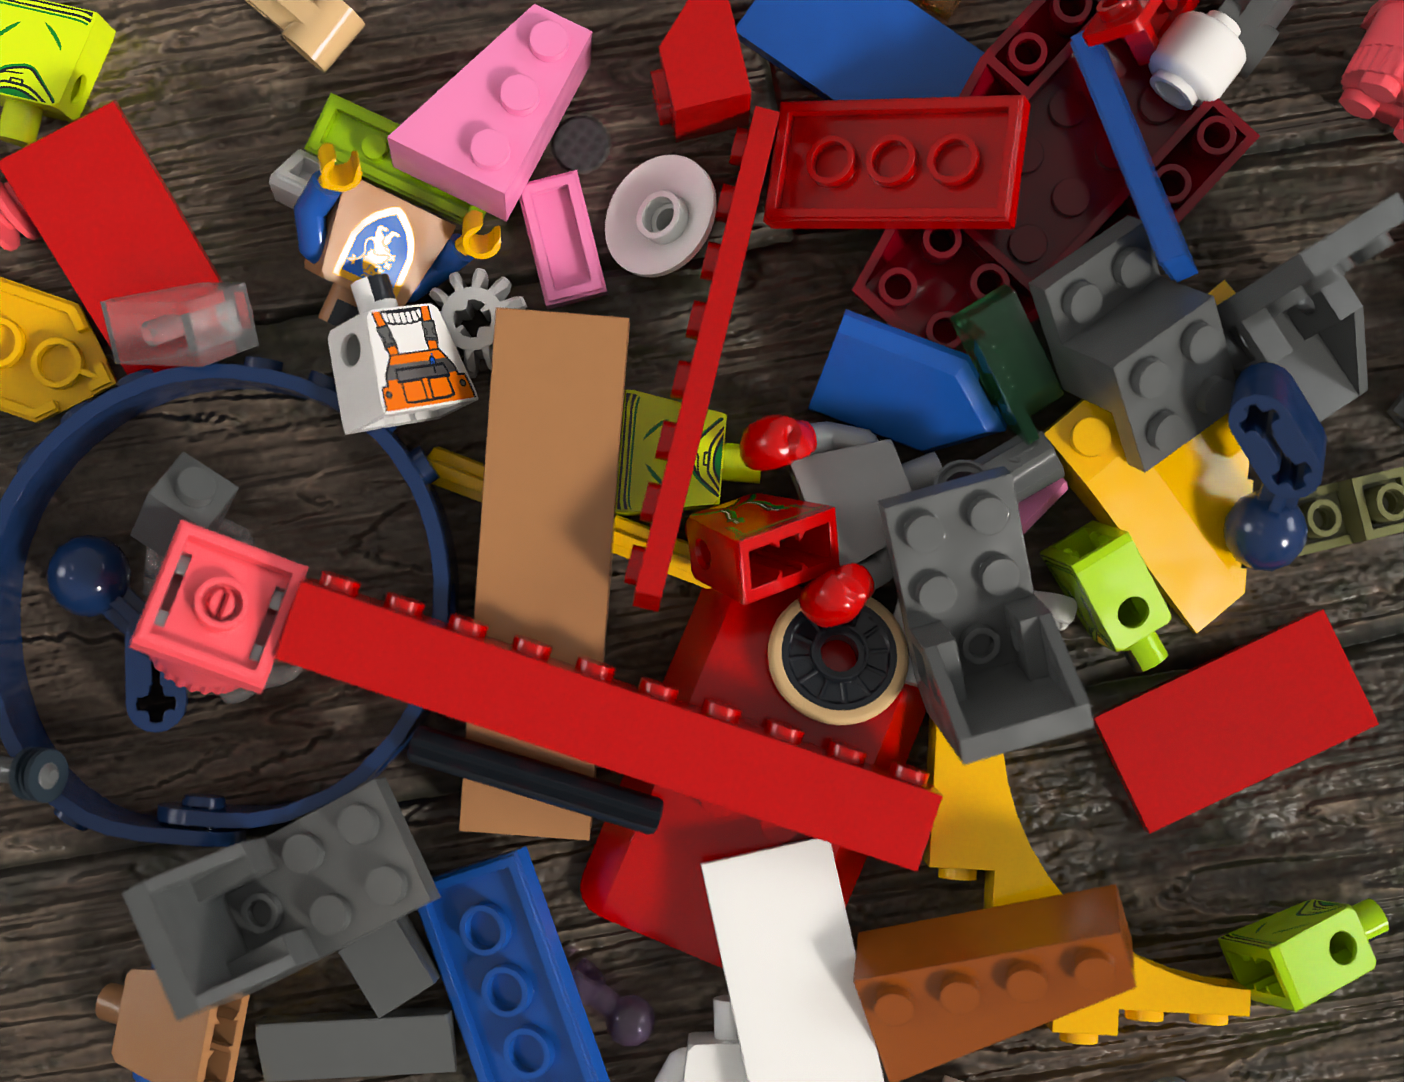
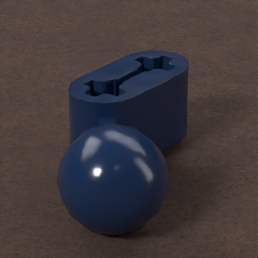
(1288, 456)
(94, 579)

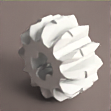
(462, 306)

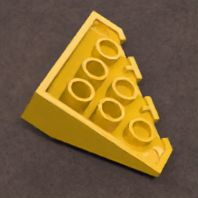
(1171, 509)

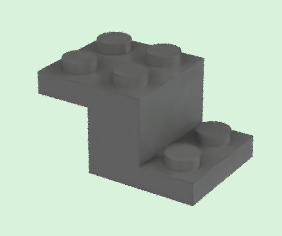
(1135, 342)

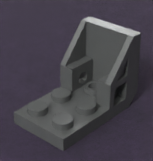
(1309, 314)
(971, 621)
(280, 900)

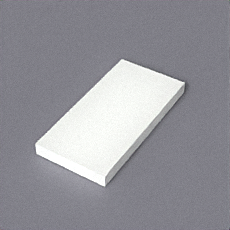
(790, 965)

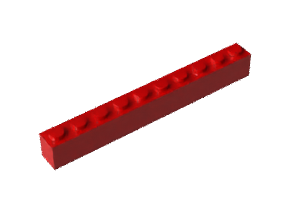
(609, 721)

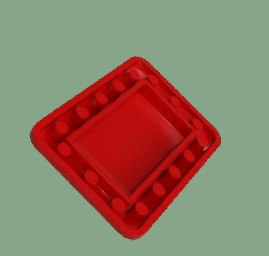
(657, 878)

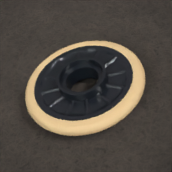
(835, 695)

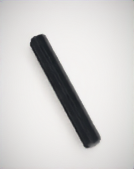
(535, 780)

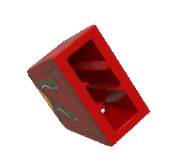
(740, 550)

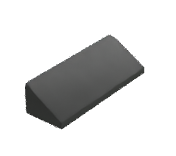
(356, 1044)

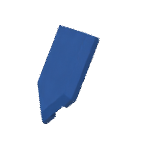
(903, 387)

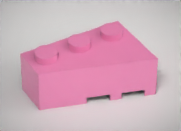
(497, 113)

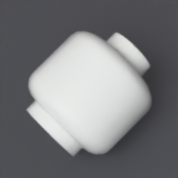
(1197, 59)

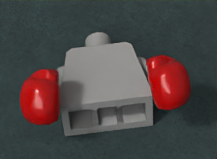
(850, 472)

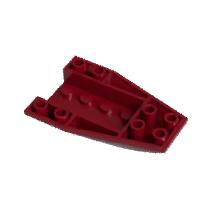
(1067, 180)

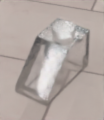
(181, 325)

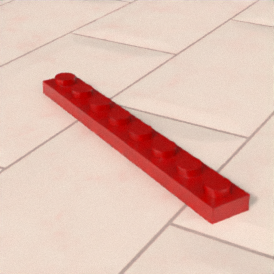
(695, 379)

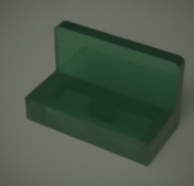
(1008, 358)

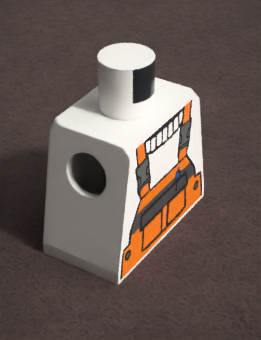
(395, 362)

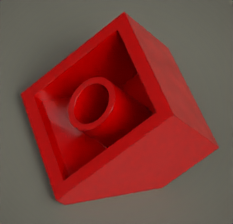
(702, 73)

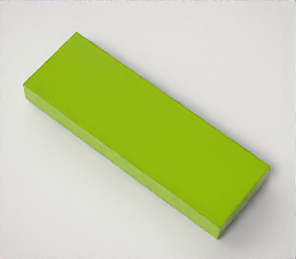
(366, 132)

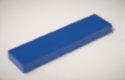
(1134, 160)

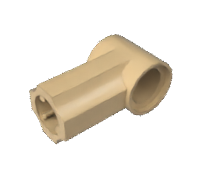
(313, 27)

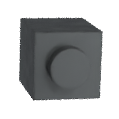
(186, 493)
(391, 965)

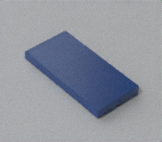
(860, 48)
(509, 975)

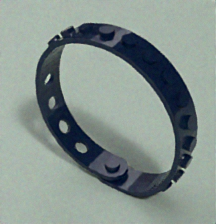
(199, 817)

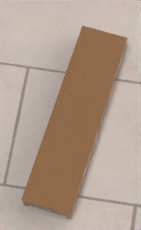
(547, 521)

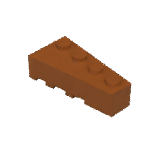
(989, 974)

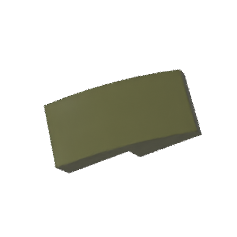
(1354, 510)

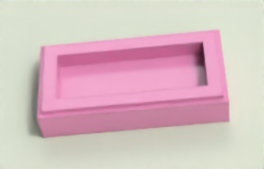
(562, 240)

